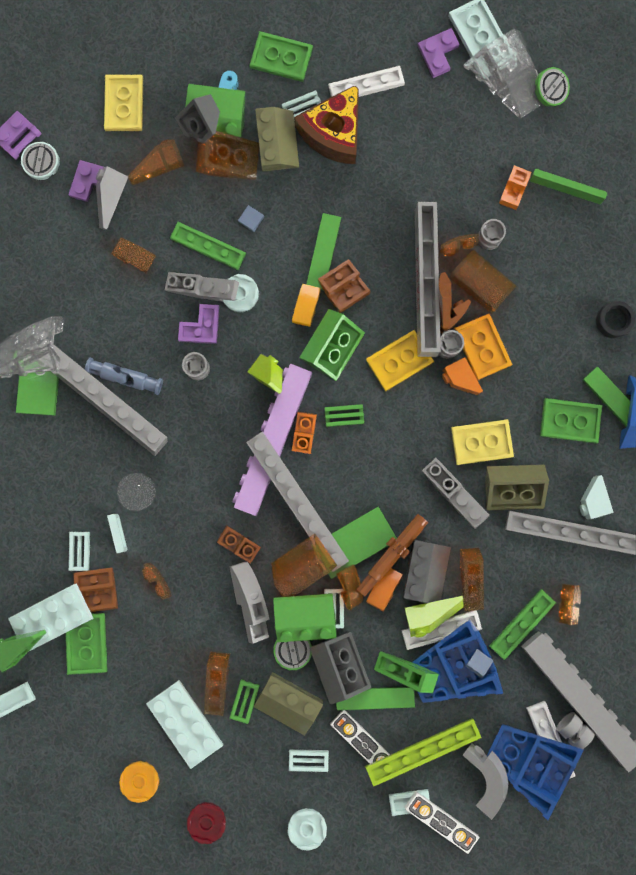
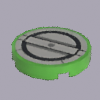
(552, 87)
(292, 654)

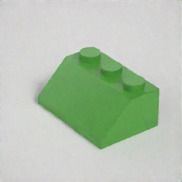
(230, 104)
(332, 344)
(305, 618)

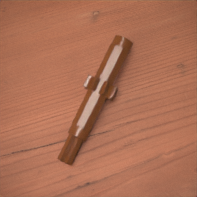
(396, 549)

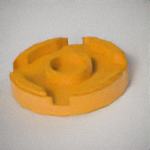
(144, 778)

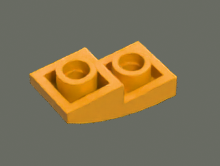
(306, 305)

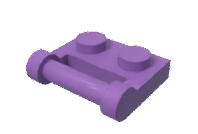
(13, 130)

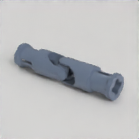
(117, 374)

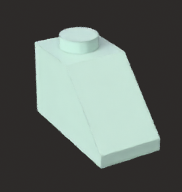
(595, 499)

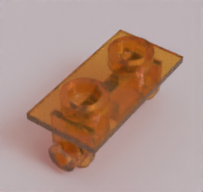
(568, 613)

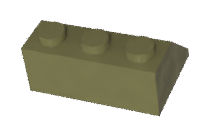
(277, 138)
(516, 487)
(289, 703)

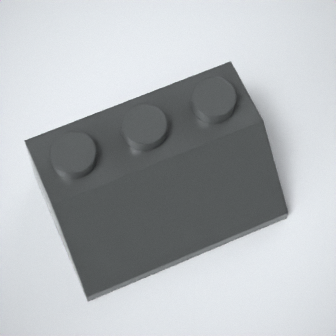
(426, 572)
(340, 668)

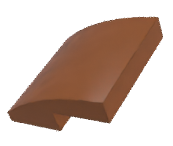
(343, 286)
(445, 302)
(97, 588)

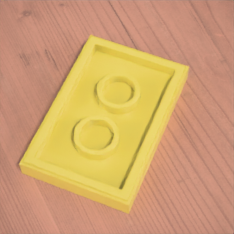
(123, 103)
(482, 442)

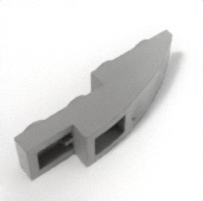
(201, 287)
(455, 493)
(251, 599)

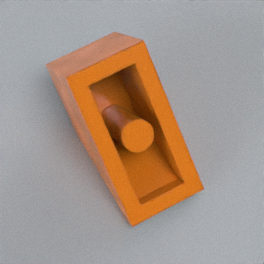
(461, 377)

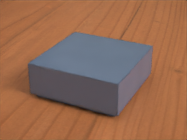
(251, 218)
(479, 663)

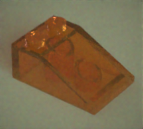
(228, 157)

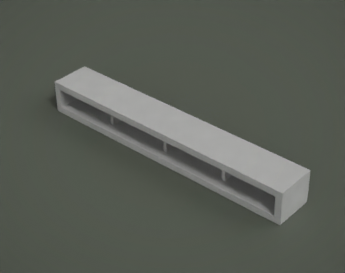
(427, 279)
(109, 404)
(581, 699)

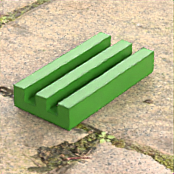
(344, 415)
(249, 685)

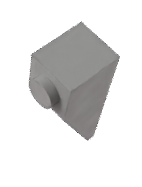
(108, 189)

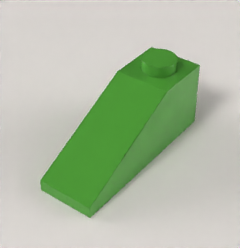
(16, 647)
(406, 672)

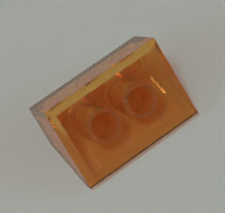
(482, 281)
(301, 566)

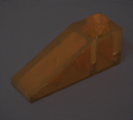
(160, 160)
(472, 578)
(216, 683)

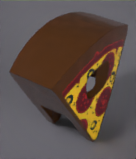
(332, 126)

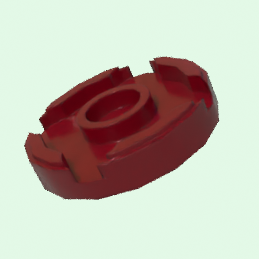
(202, 818)

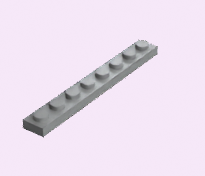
(294, 496)
(571, 532)

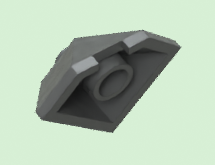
(199, 118)

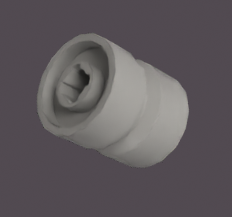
(491, 234)
(451, 344)
(196, 366)
(572, 728)

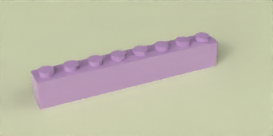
(276, 430)

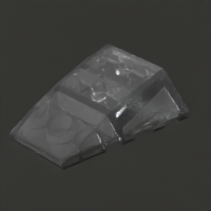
(508, 72)
(31, 349)

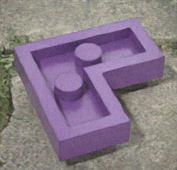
(434, 50)
(84, 180)
(205, 330)

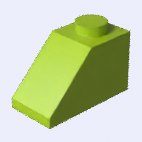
(267, 372)

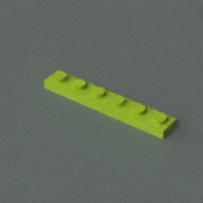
(423, 752)

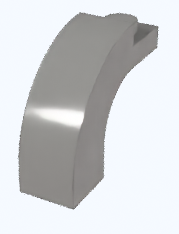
(495, 779)

